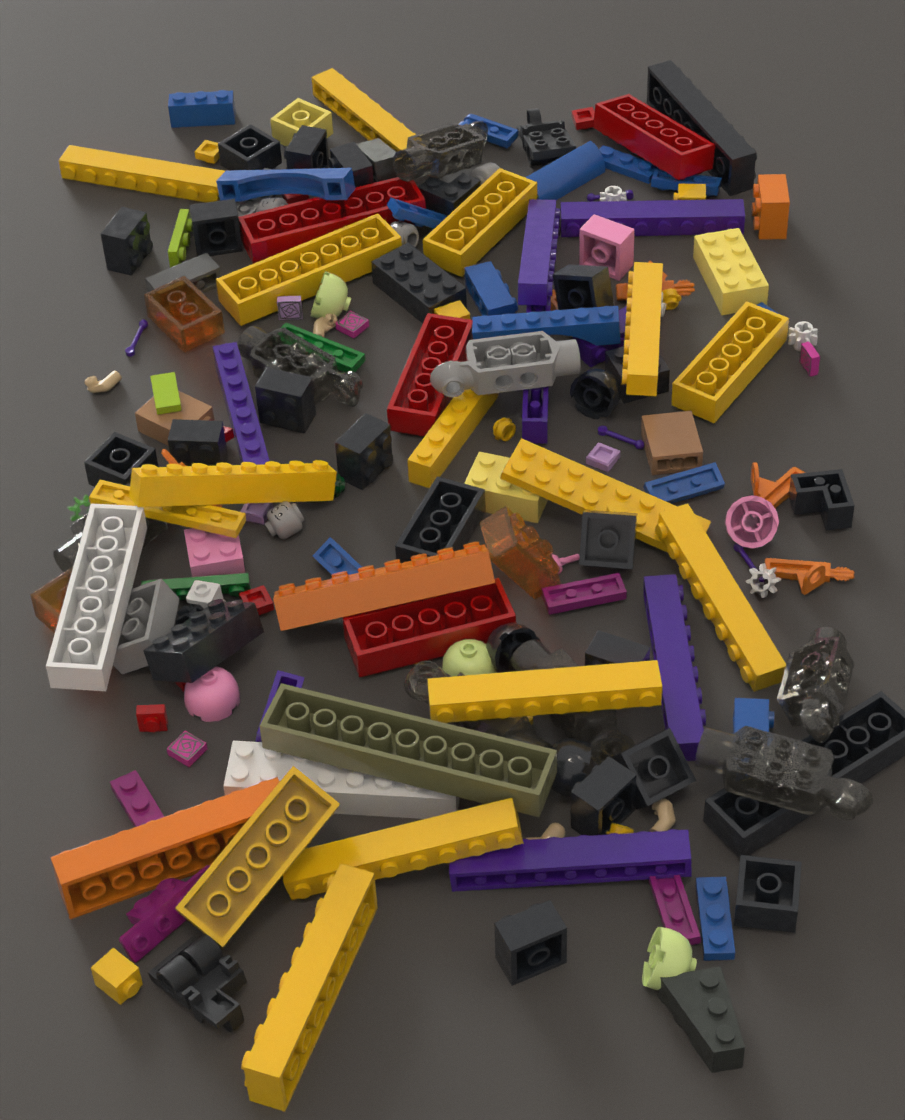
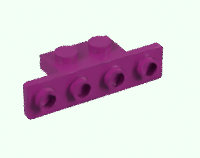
(156, 916)

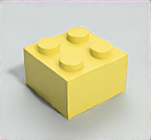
(296, 114)

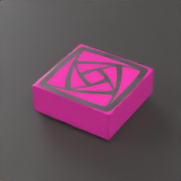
(352, 324)
(809, 358)
(187, 748)

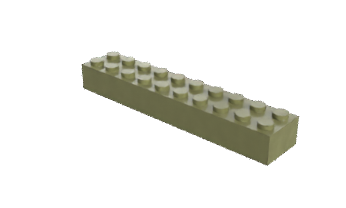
(408, 749)

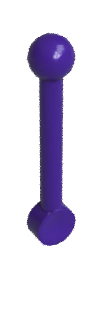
(591, 197)
(130, 351)
(603, 430)
(738, 548)

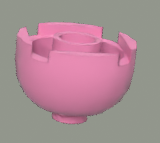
(751, 521)
(212, 695)

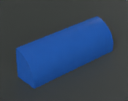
(568, 172)

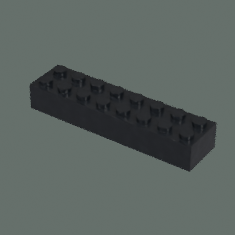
(680, 100)
(861, 745)

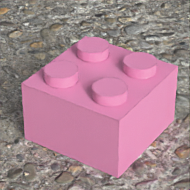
(607, 245)
(213, 553)

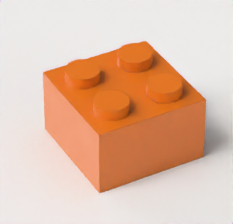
(771, 206)

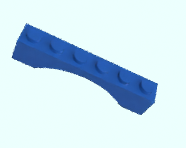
(322, 183)
(593, 324)

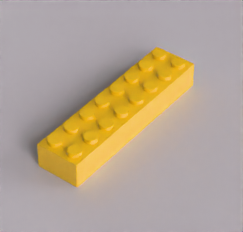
(298, 271)
(310, 988)

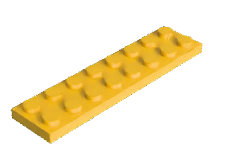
(584, 488)

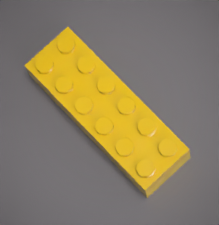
(480, 221)
(729, 362)
(257, 857)

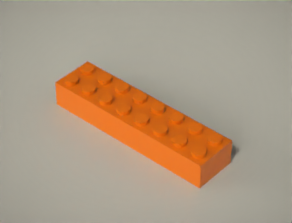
(383, 586)
(152, 852)

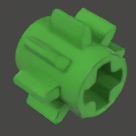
(76, 509)

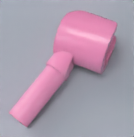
(562, 561)

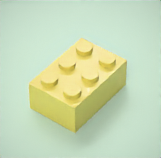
(500, 493)

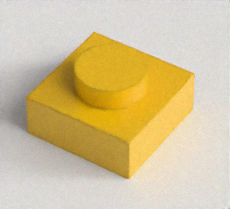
(207, 152)

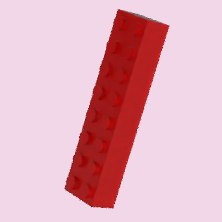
(297, 223)

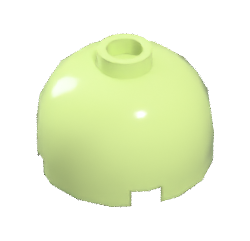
(330, 297)
(467, 657)
(668, 957)

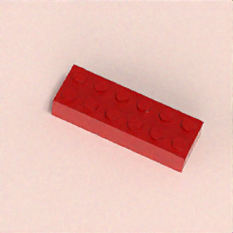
(654, 136)
(415, 401)
(424, 627)

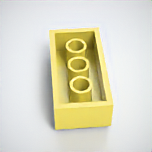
(729, 270)

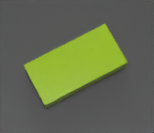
(166, 393)

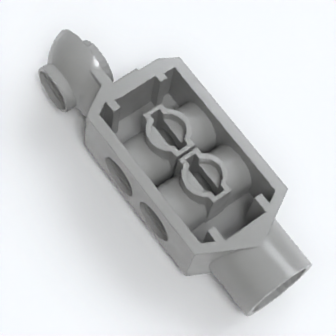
(508, 364)

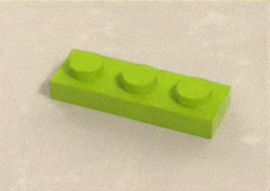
(180, 238)

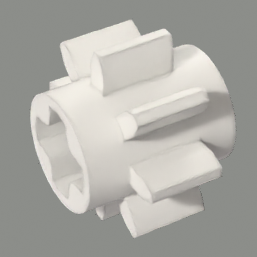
(613, 193)
(802, 333)
(767, 574)

